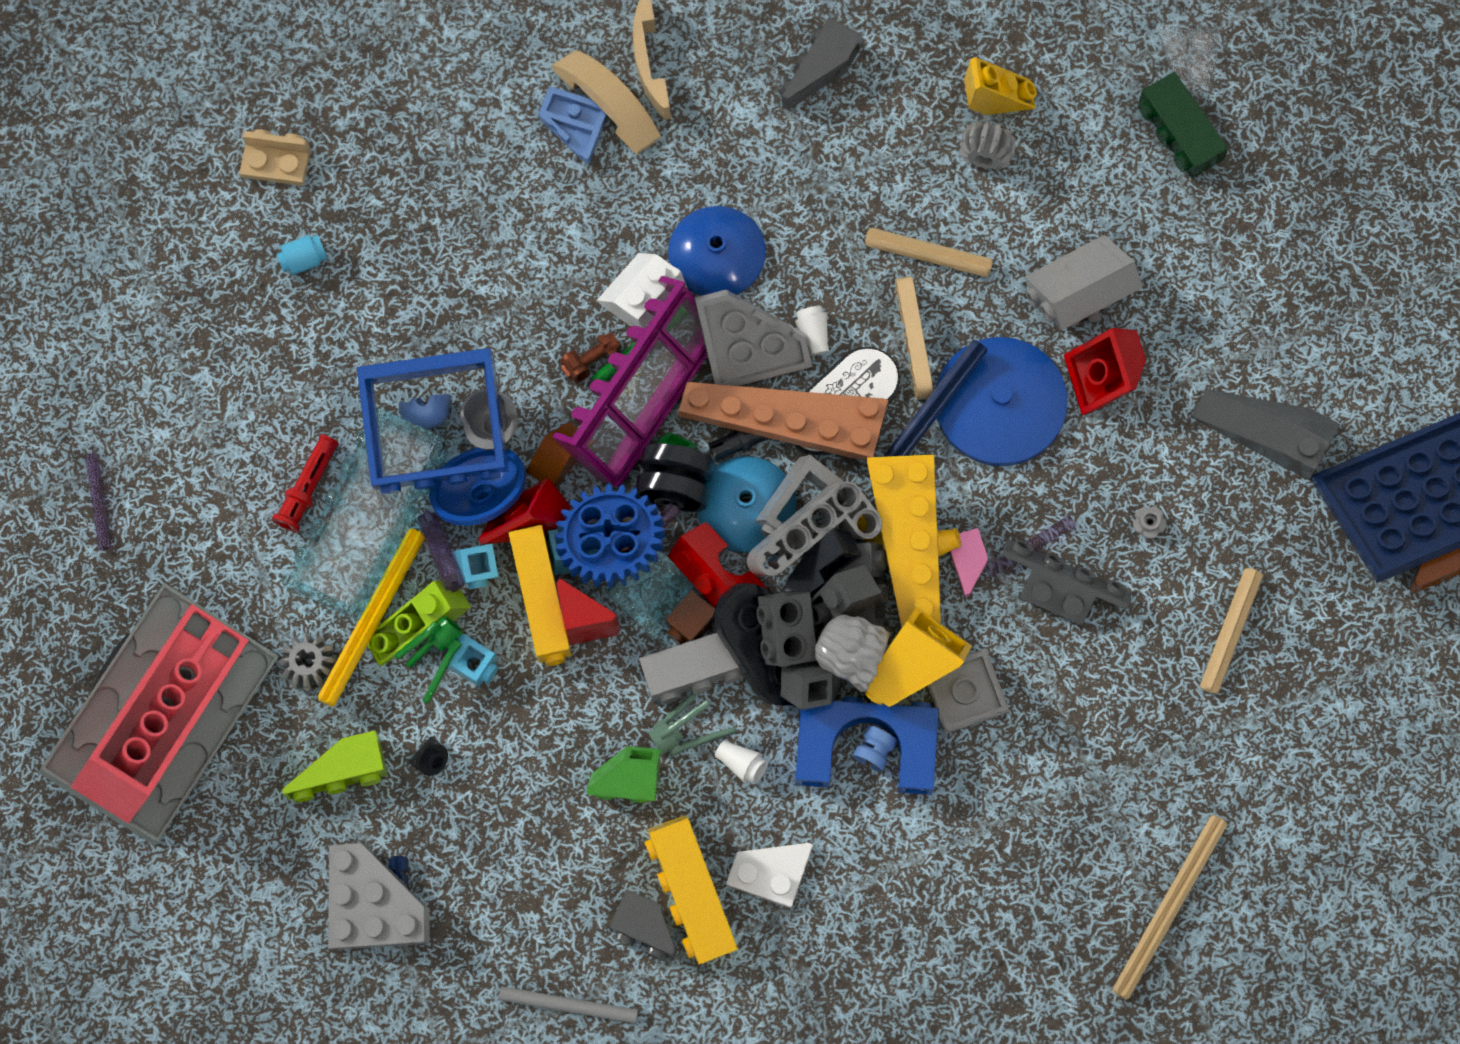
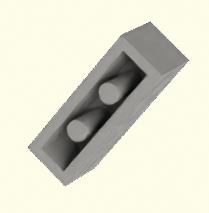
(688, 668)

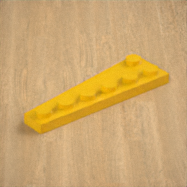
(907, 505)

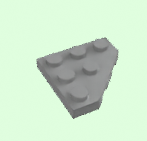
(747, 341)
(371, 903)

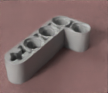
(808, 534)

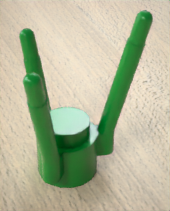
(441, 635)

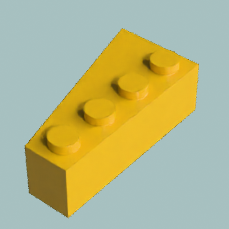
(692, 890)

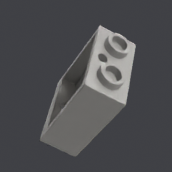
(807, 468)

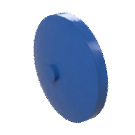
(1007, 405)

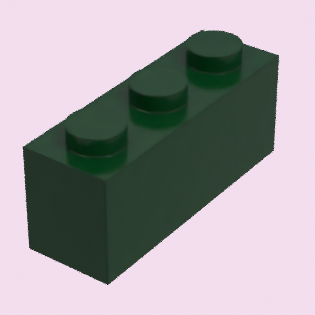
(1182, 125)

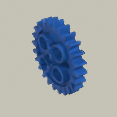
(609, 562)

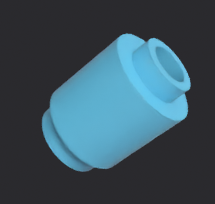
(301, 254)

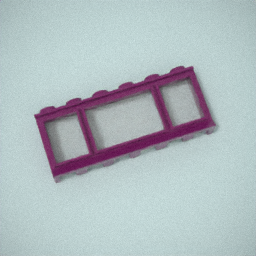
(642, 388)

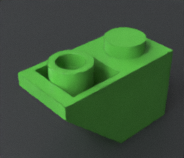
(628, 775)

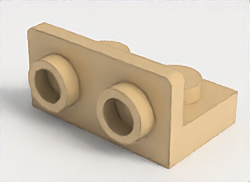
(275, 157)

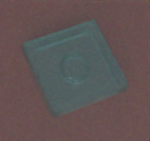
(653, 595)

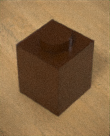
(690, 619)

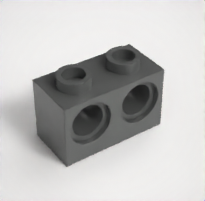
(795, 626)

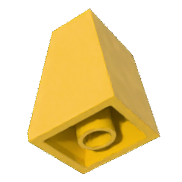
(916, 658)

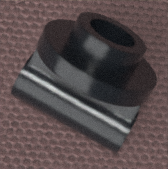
(430, 758)

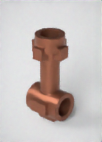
(576, 366)

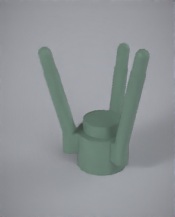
(667, 735)

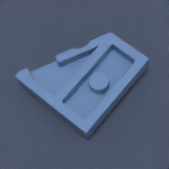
(573, 120)

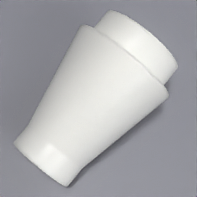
(814, 326)
(743, 762)

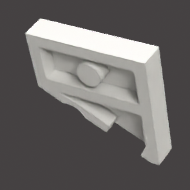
(770, 872)

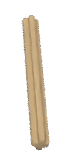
(1169, 907)

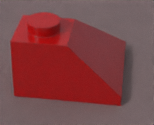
(1105, 368)
(536, 506)

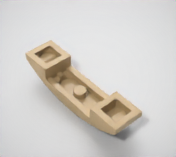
(656, 88)
(612, 96)

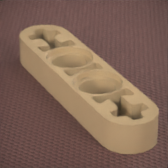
(914, 337)

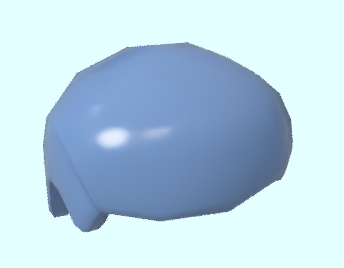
(429, 414)

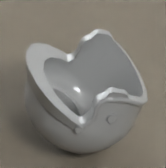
(477, 421)

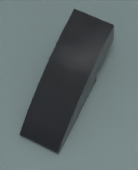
(822, 562)

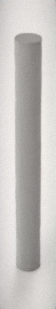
(568, 1004)

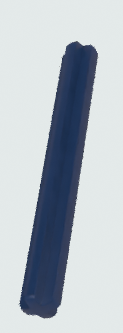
(938, 400)

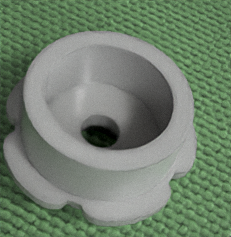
(1149, 531)

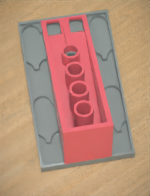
(158, 714)

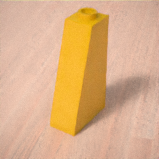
(540, 595)

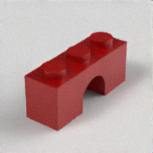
(698, 559)

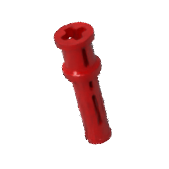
(300, 499)

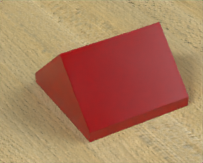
(584, 617)

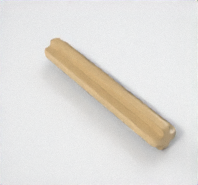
(928, 252)
(1231, 631)

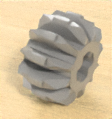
(987, 146)
(295, 667)

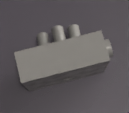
(1083, 283)

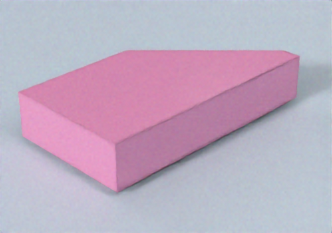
(969, 559)

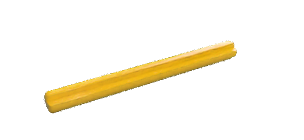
(371, 617)

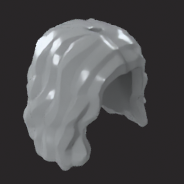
(852, 649)

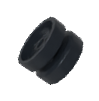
(675, 476)

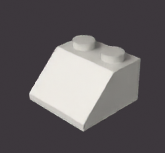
(636, 286)

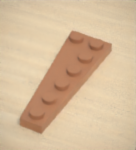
(807, 419)

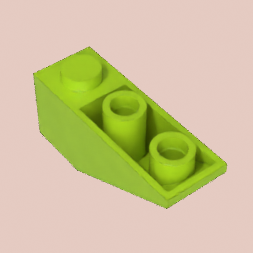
(415, 618)
(345, 763)

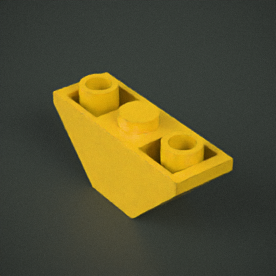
(996, 89)

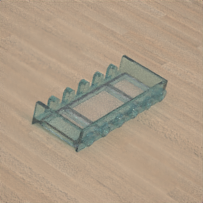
(360, 523)

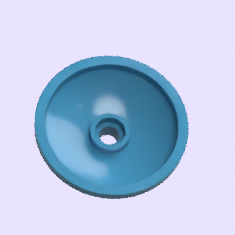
(728, 514)

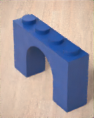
(911, 725)

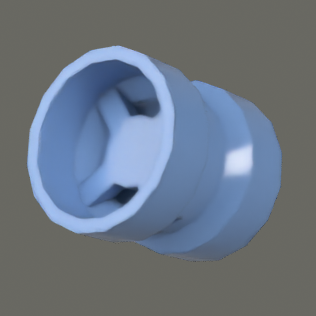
(875, 748)

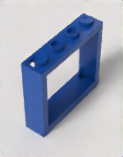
(426, 367)

